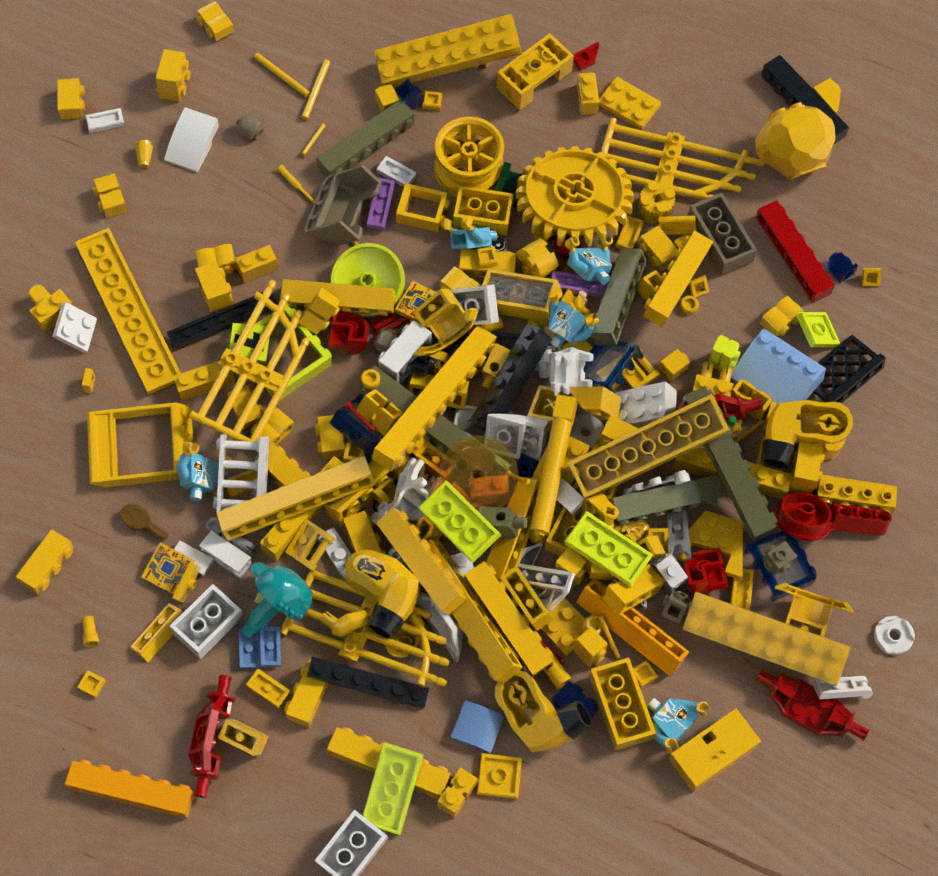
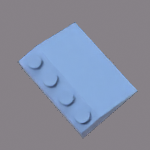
(778, 369)

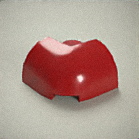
(349, 332)
(706, 571)

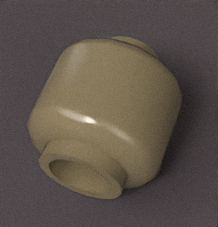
(249, 127)
(383, 340)

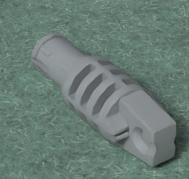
(239, 542)

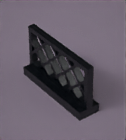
(856, 379)

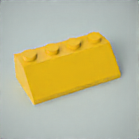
(357, 501)

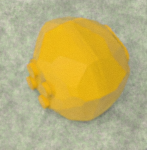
(796, 140)

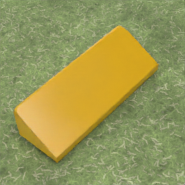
(156, 633)

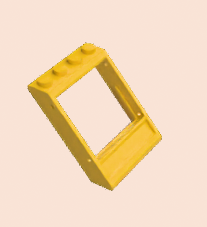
(103, 443)

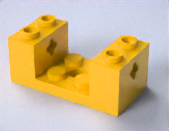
(520, 79)

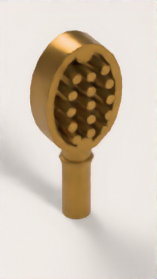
(139, 520)

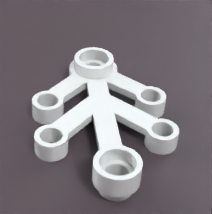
(678, 477)

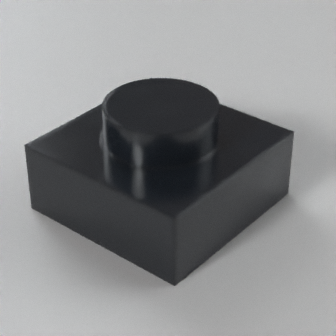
(421, 366)

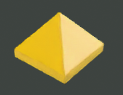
(871, 277)
(699, 286)

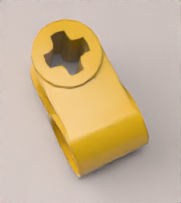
(601, 508)

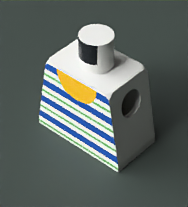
(670, 571)

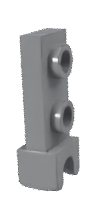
(678, 534)

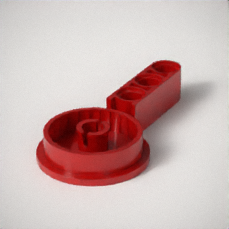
(811, 519)

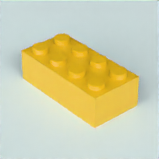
(622, 704)

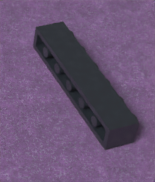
(796, 89)
(512, 375)

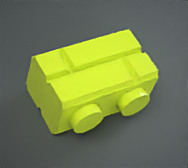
(724, 353)

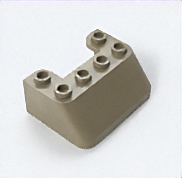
(339, 205)

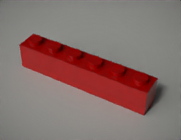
(795, 251)

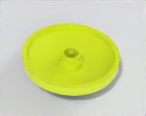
(370, 266)

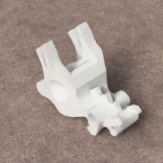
(564, 369)
(409, 492)

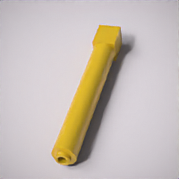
(563, 420)

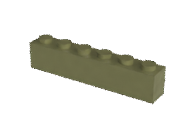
(366, 139)
(618, 296)
(667, 497)

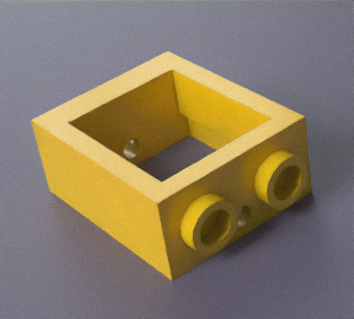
(419, 221)

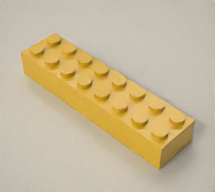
(448, 51)
(649, 446)
(767, 638)

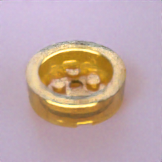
(490, 457)

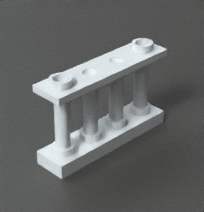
(259, 466)

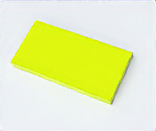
(459, 521)
(608, 549)
(392, 788)

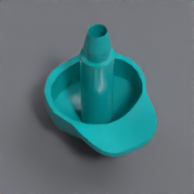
(282, 592)

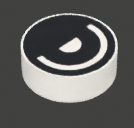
(500, 244)

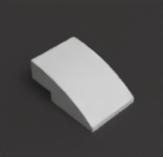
(191, 140)
(519, 433)

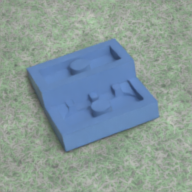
(260, 650)
(477, 726)

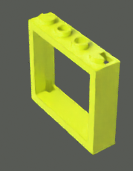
(313, 369)

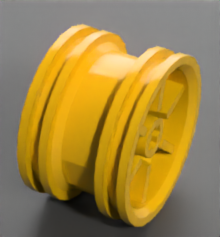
(471, 162)

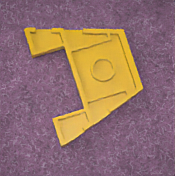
(719, 532)

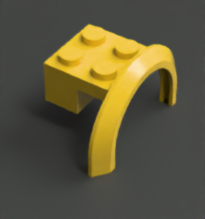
(445, 319)
(811, 610)

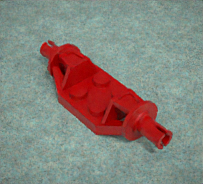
(735, 407)
(808, 710)
(205, 763)

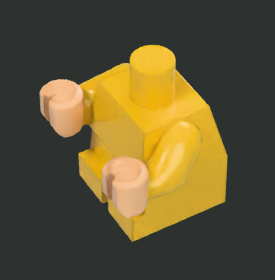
(579, 301)

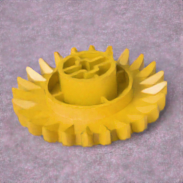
(574, 194)

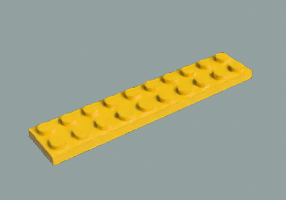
(128, 310)

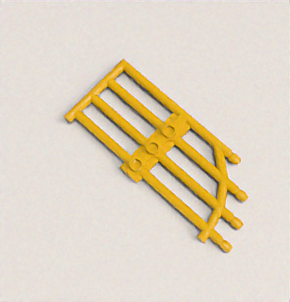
(671, 156)
(253, 371)
(355, 641)

